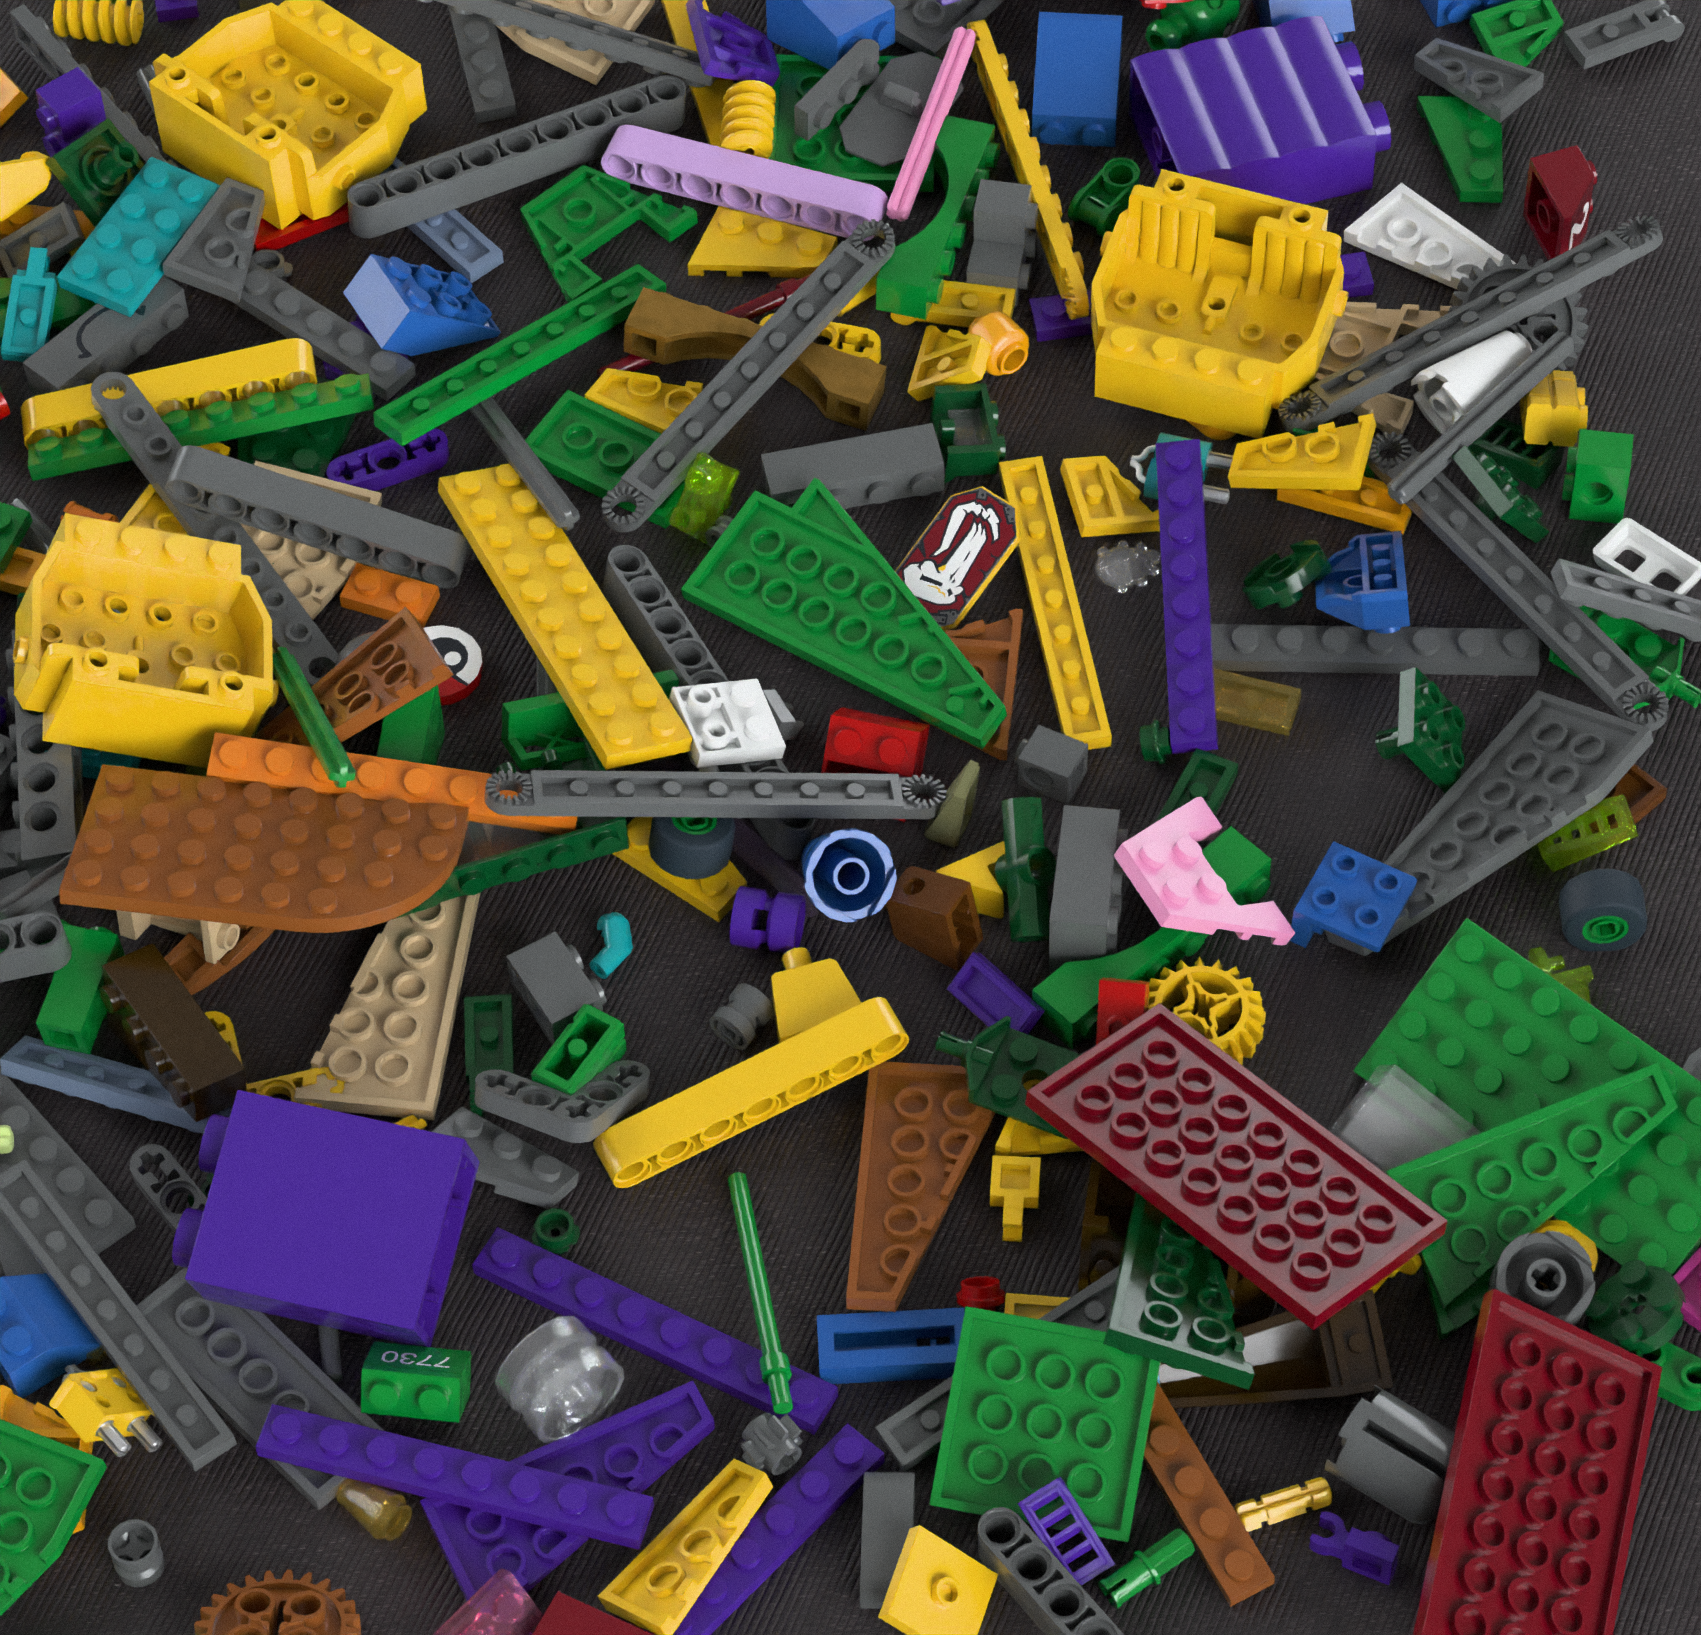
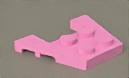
(1182, 886)

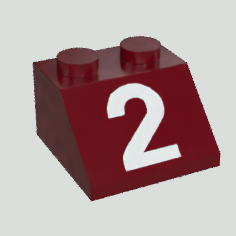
(1559, 199)

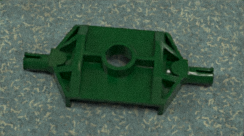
(1001, 1063)

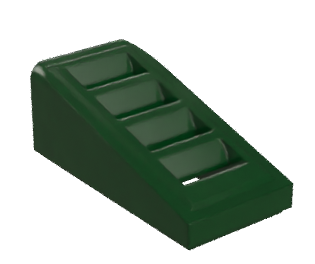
(1523, 467)

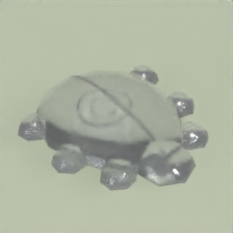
(1126, 565)

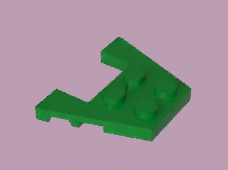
(584, 215)

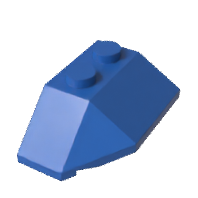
(1367, 584)

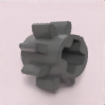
(772, 1443)

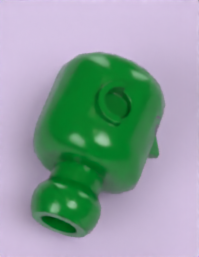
(1191, 22)

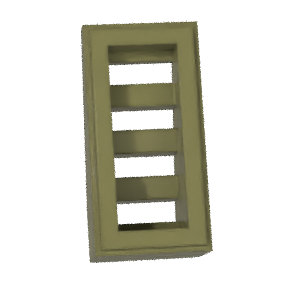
(956, 809)

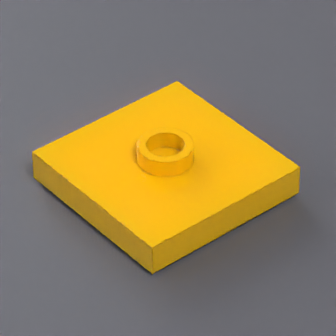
(936, 1588)

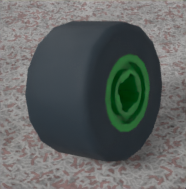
(691, 845)
(1602, 910)

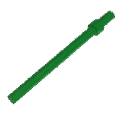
(774, 1363)

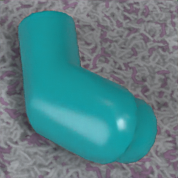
(617, 942)

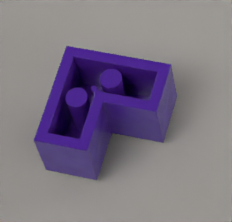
(68, 109)

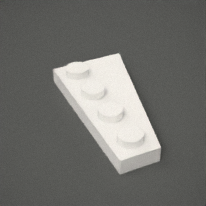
(1420, 238)

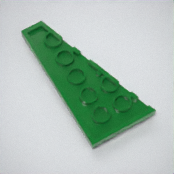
(1526, 1172)

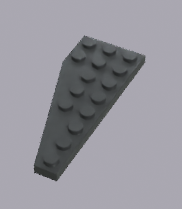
(1521, 789)

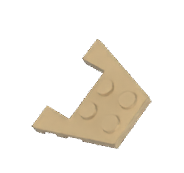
(1364, 331)

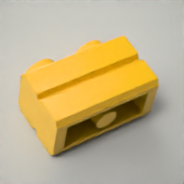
(1554, 410)

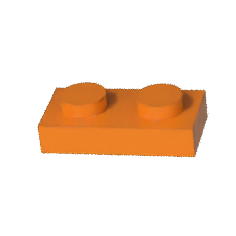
(387, 593)

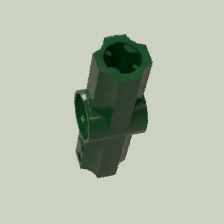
(1025, 869)

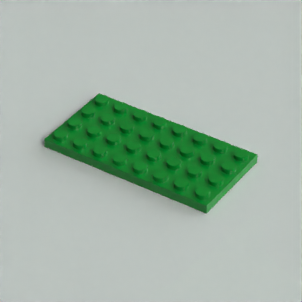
(1510, 1040)

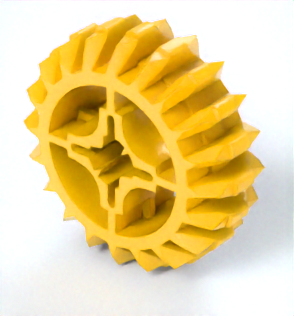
(1216, 999)

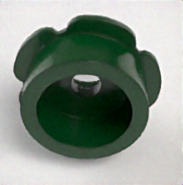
(1155, 742)
(552, 1221)

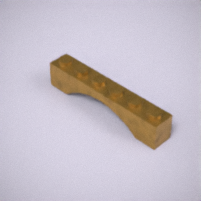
(678, 330)

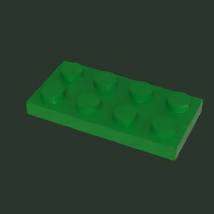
(595, 449)

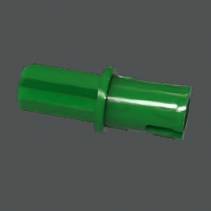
(1147, 1567)

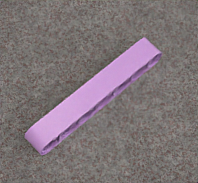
(742, 181)

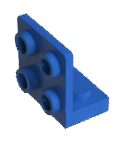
(1352, 899)

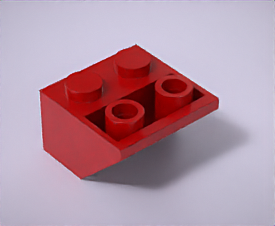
(874, 744)

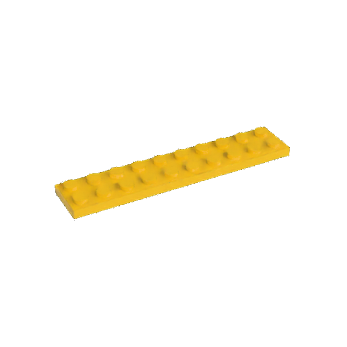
(565, 618)

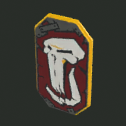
(960, 553)

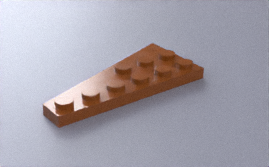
(370, 682)
(911, 1163)

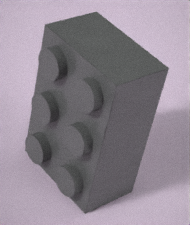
(1086, 886)

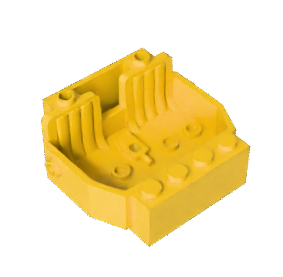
(263, 99)
(1202, 250)
(198, 668)

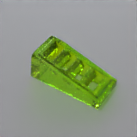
(1573, 850)

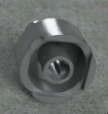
(1554, 1261)

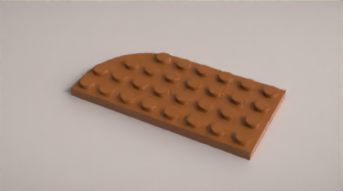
(257, 852)

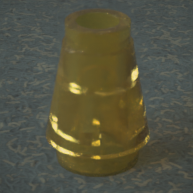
(375, 1508)

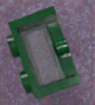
(967, 430)

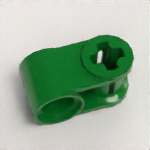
(1105, 195)

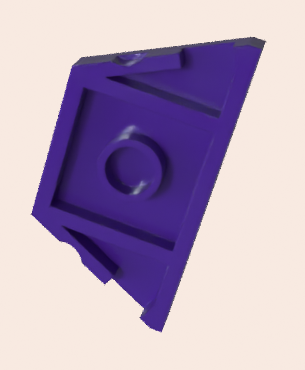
(731, 47)

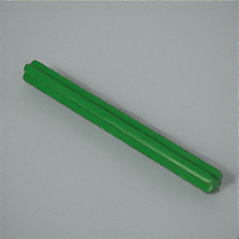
(312, 718)

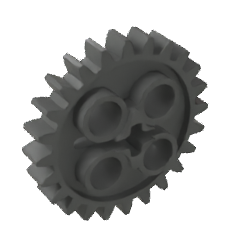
(1565, 314)

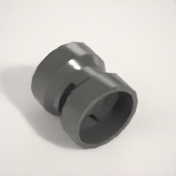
(744, 1013)
(131, 1542)

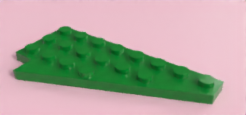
(832, 599)

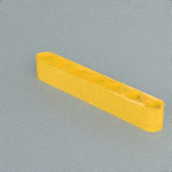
(178, 387)
(750, 1092)

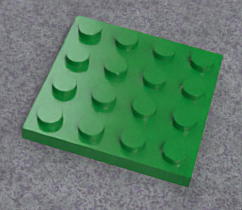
(826, 148)
(1042, 1406)

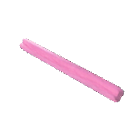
(930, 123)

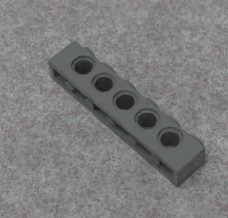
(33, 773)

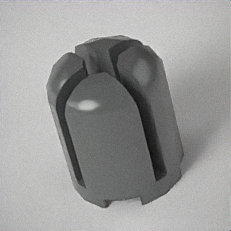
(1395, 1456)

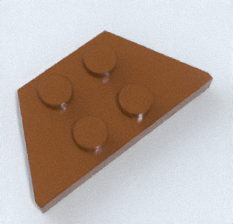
(995, 656)

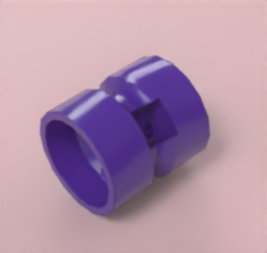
(783, 924)

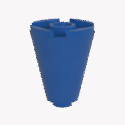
(848, 874)

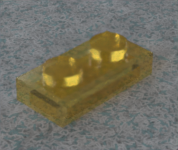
(1255, 702)

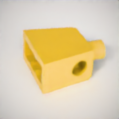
(808, 993)

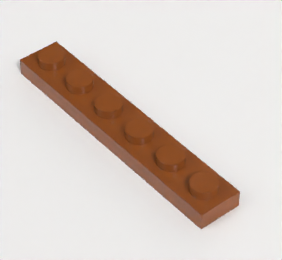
(1203, 1506)

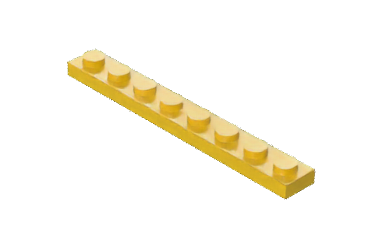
(1055, 604)

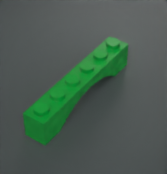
(917, 268)
(1073, 989)

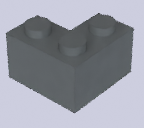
(1003, 236)

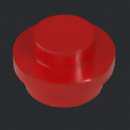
(981, 1293)

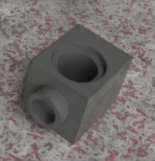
(1051, 763)

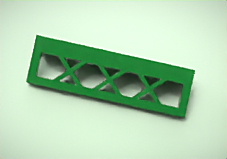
(548, 724)

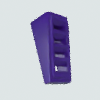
(1044, 1496)

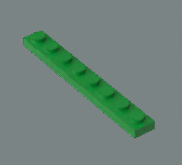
(514, 357)
(209, 424)

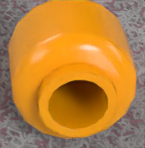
(1007, 340)

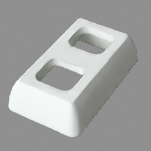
(1658, 555)

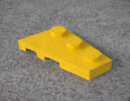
(751, 242)

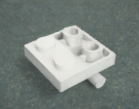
(727, 723)

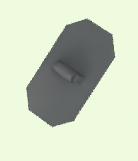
(890, 110)

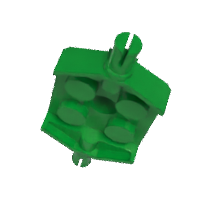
(1646, 649)

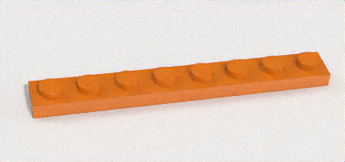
(377, 778)

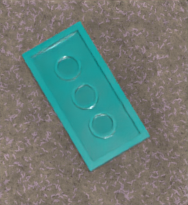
(135, 237)

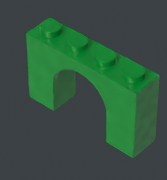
(74, 1002)

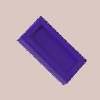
(993, 995)

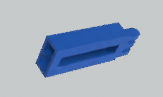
(885, 1345)

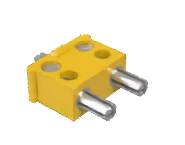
(104, 1408)

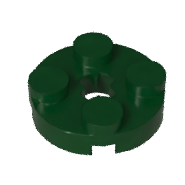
(1284, 578)
(1626, 1290)

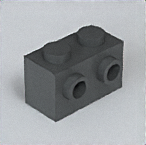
(553, 983)

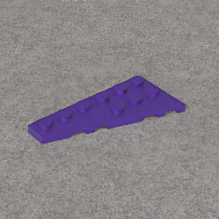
(618, 1452)

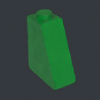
(414, 730)

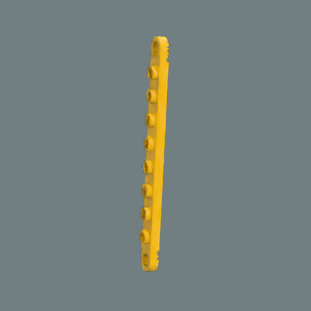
(1025, 157)

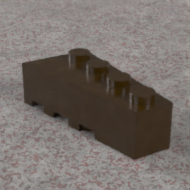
(170, 1033)

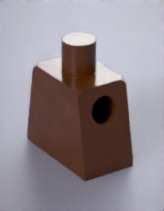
(935, 916)

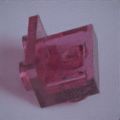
(495, 1609)

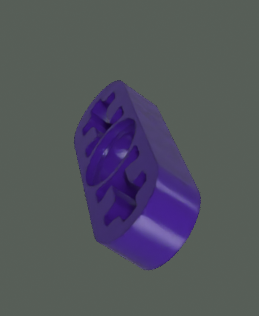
(422, 462)

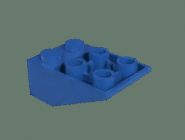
(417, 307)

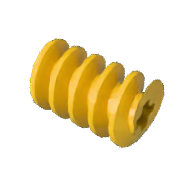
(99, 20)
(748, 118)

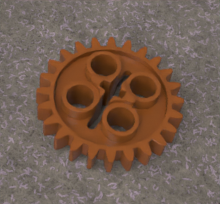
(255, 1609)

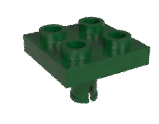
(96, 169)
(1500, 493)
(1426, 730)

